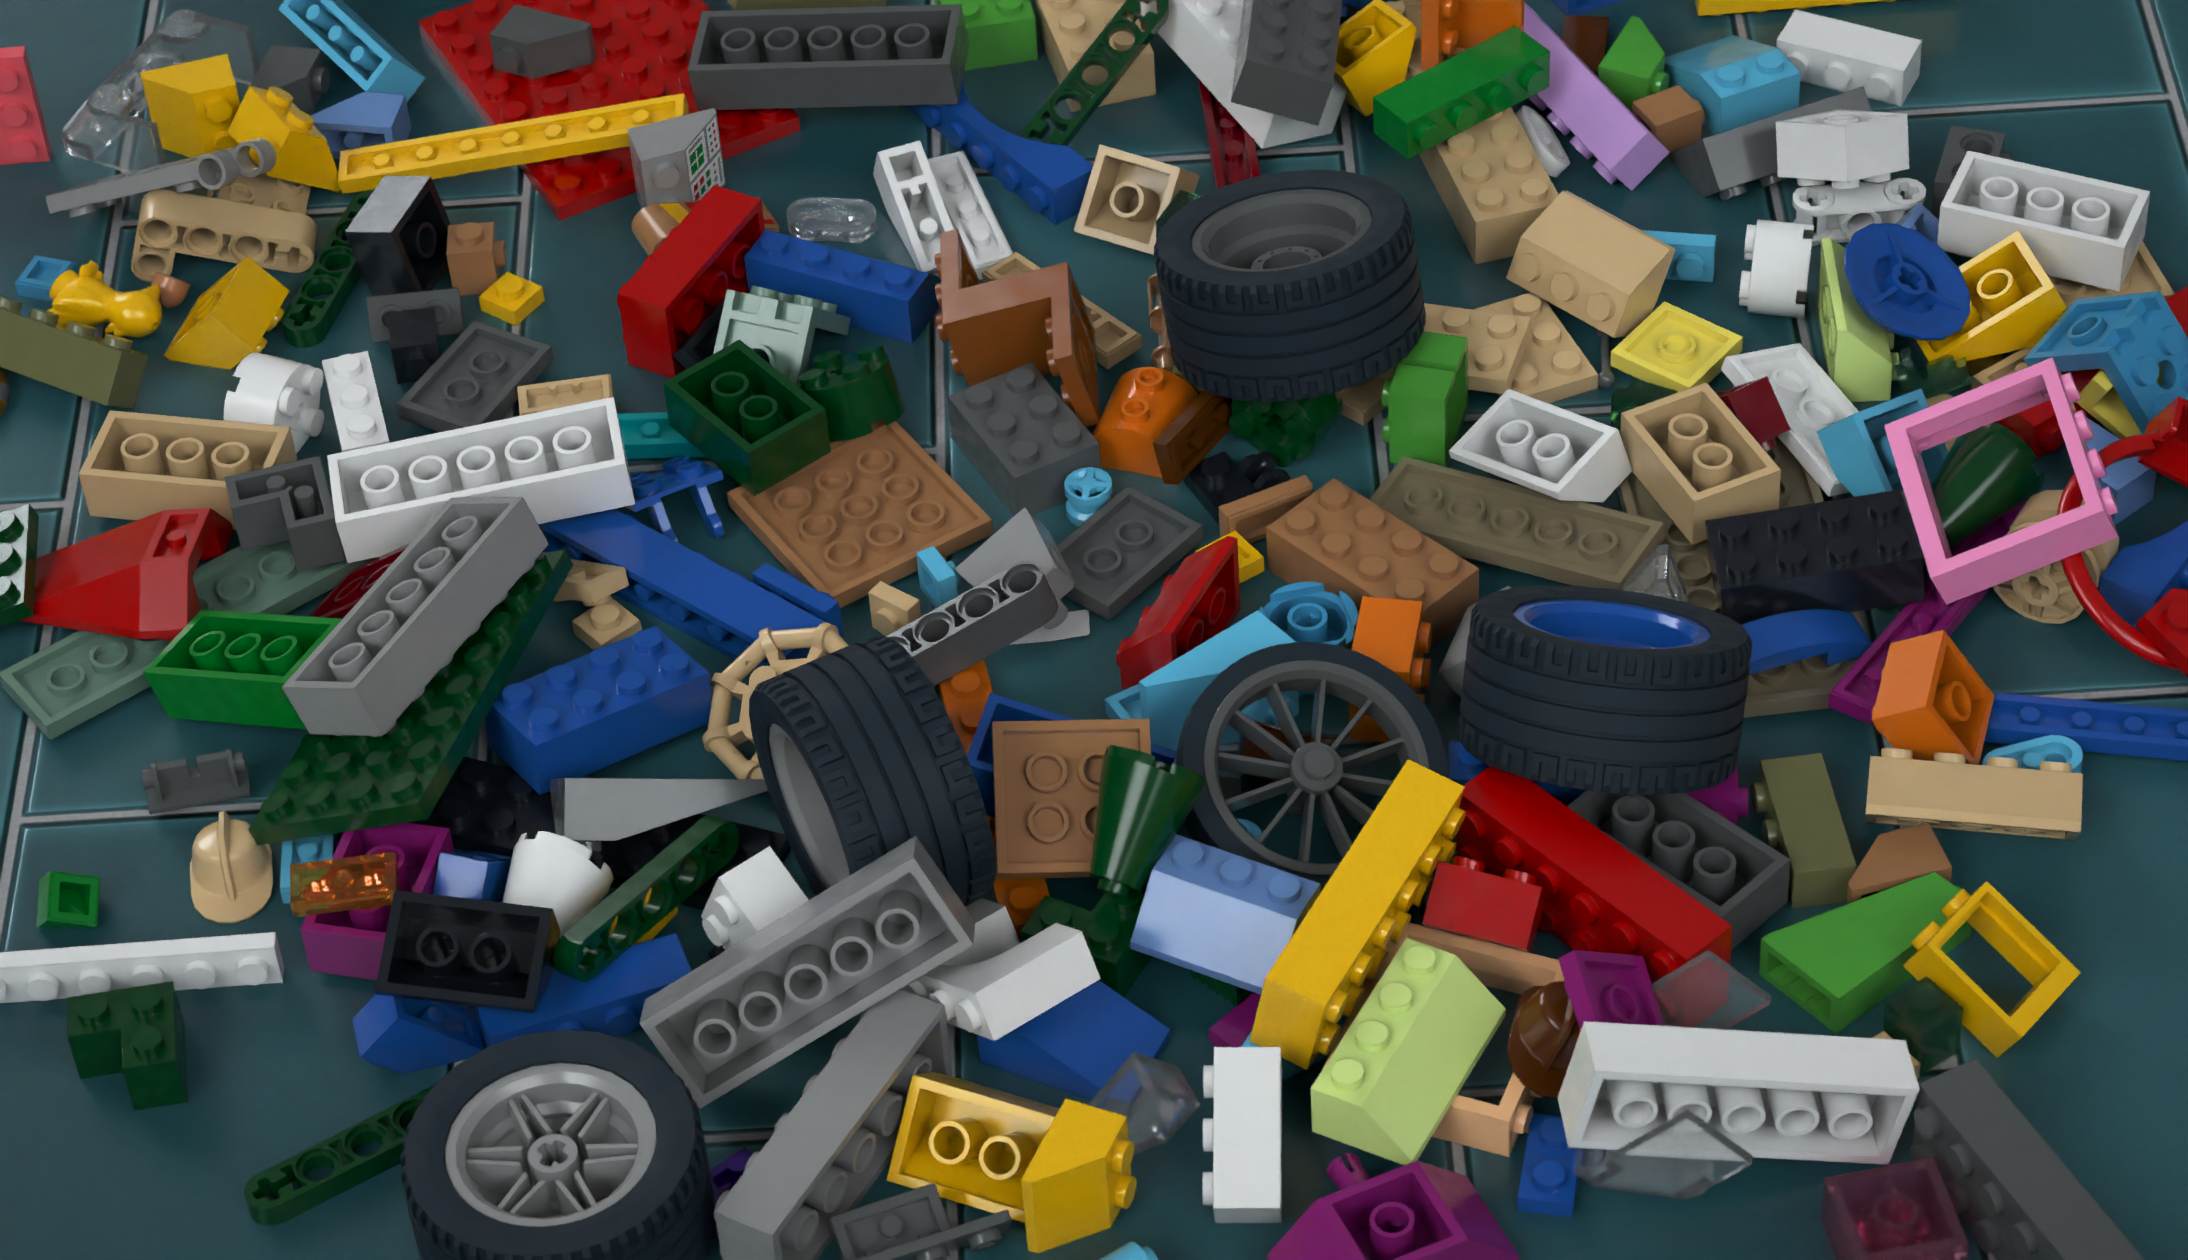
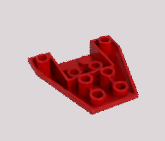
(131, 577)

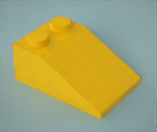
(2009, 304)

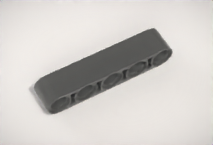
(979, 621)

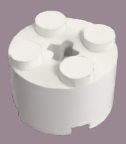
(1778, 269)
(277, 394)

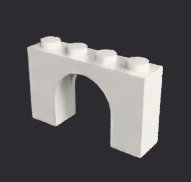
(1006, 981)

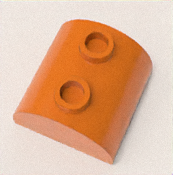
(1137, 414)

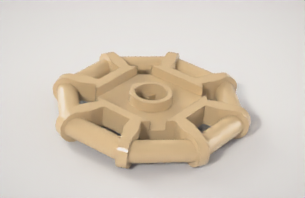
(724, 738)

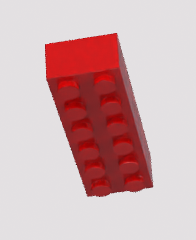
(1594, 886)

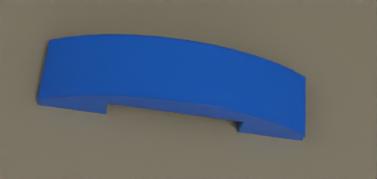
(1803, 635)

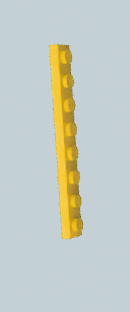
(504, 143)

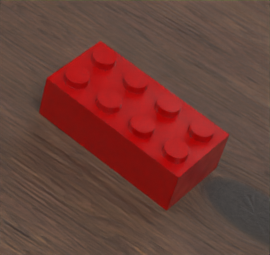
(688, 277)

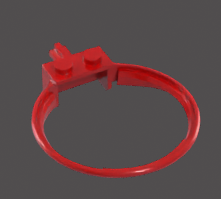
(2164, 451)

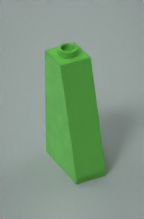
(1856, 953)

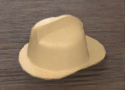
(229, 871)

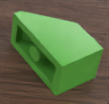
(1634, 64)

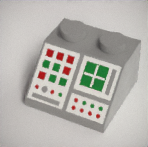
(677, 158)

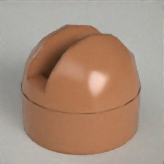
(172, 290)

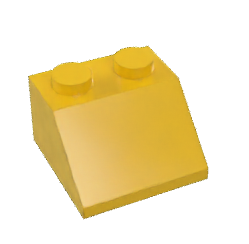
(1373, 53)
(193, 105)
(299, 146)
(230, 318)
(1077, 1177)

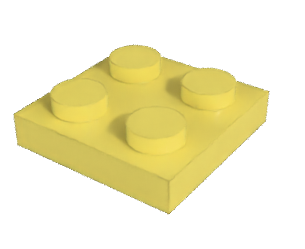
(1675, 349)

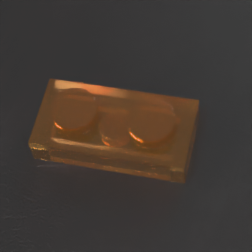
(343, 884)

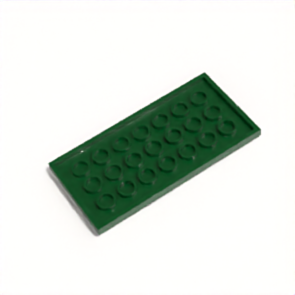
(400, 776)

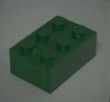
(747, 417)

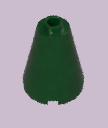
(1983, 481)
(1137, 816)

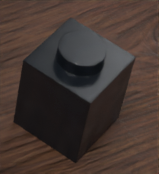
(413, 342)

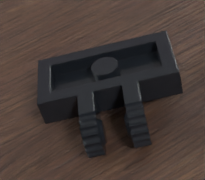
(1221, 481)

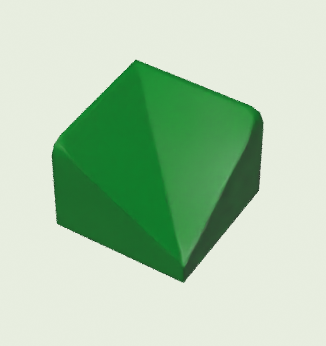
(68, 901)

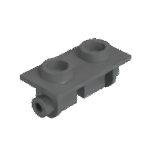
(446, 302)
(215, 779)

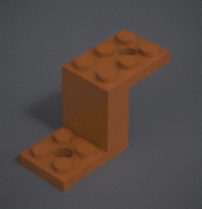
(1017, 322)

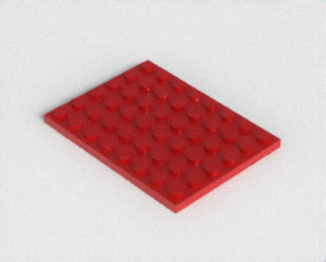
(640, 56)

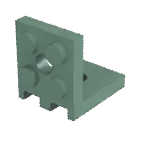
(778, 325)

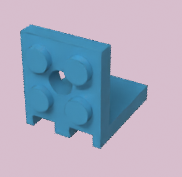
(2126, 340)

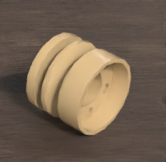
(2045, 592)

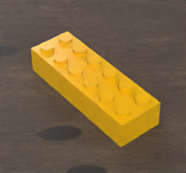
(1358, 915)

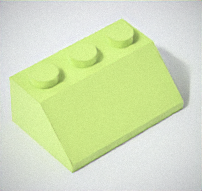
(1852, 343)

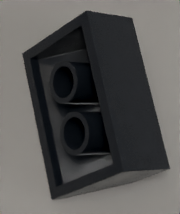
(467, 951)

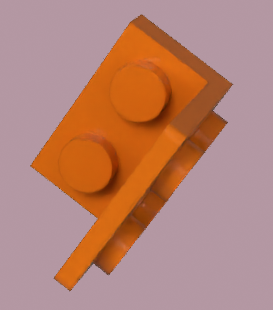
(1463, 25)

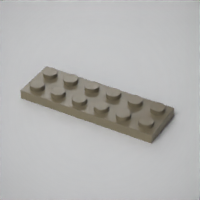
(1519, 525)

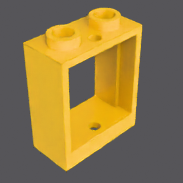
(2017, 942)

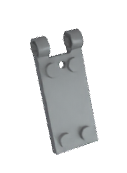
(207, 170)

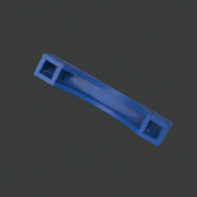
(1040, 173)
(2146, 574)

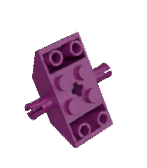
(1396, 1216)

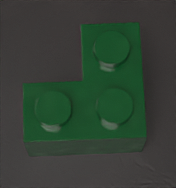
(1106, 932)
(133, 1034)

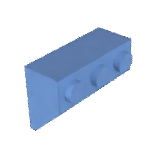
(1220, 913)

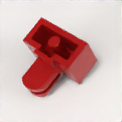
(1484, 904)

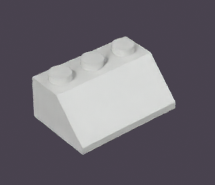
(1545, 449)

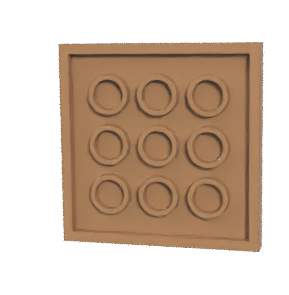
(862, 514)

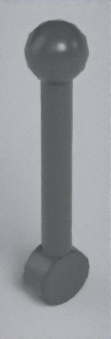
(1605, 377)

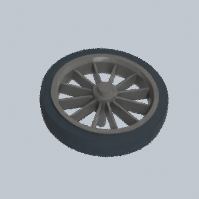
(1308, 771)

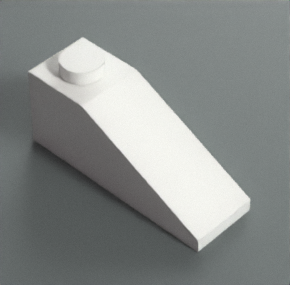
(912, 201)

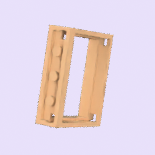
(1496, 966)

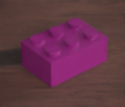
(353, 940)

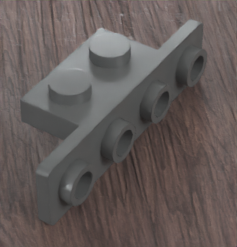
(911, 1229)

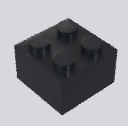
(401, 236)

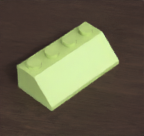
(1405, 1055)

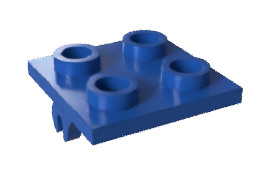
(676, 476)

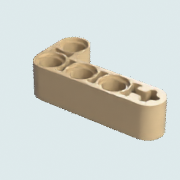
(218, 231)

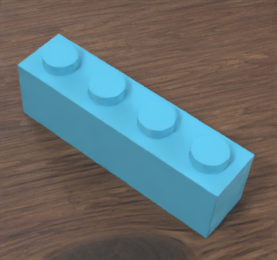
(354, 46)

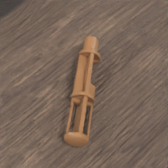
(1162, 355)

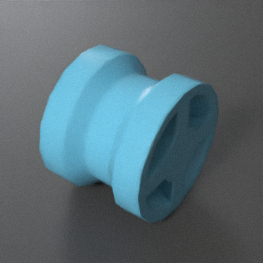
(1086, 493)

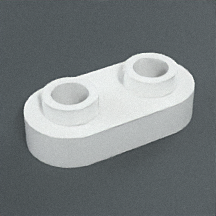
(1543, 141)

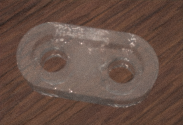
(832, 219)

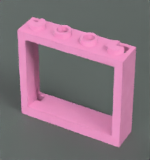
(2029, 547)

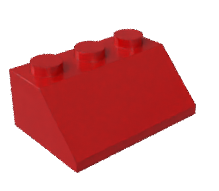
(1190, 610)

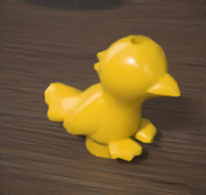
(93, 303)

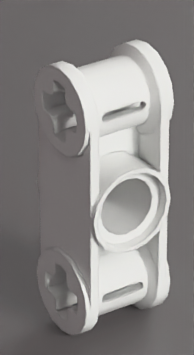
(1844, 211)

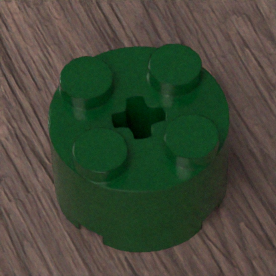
(854, 390)
(1285, 427)

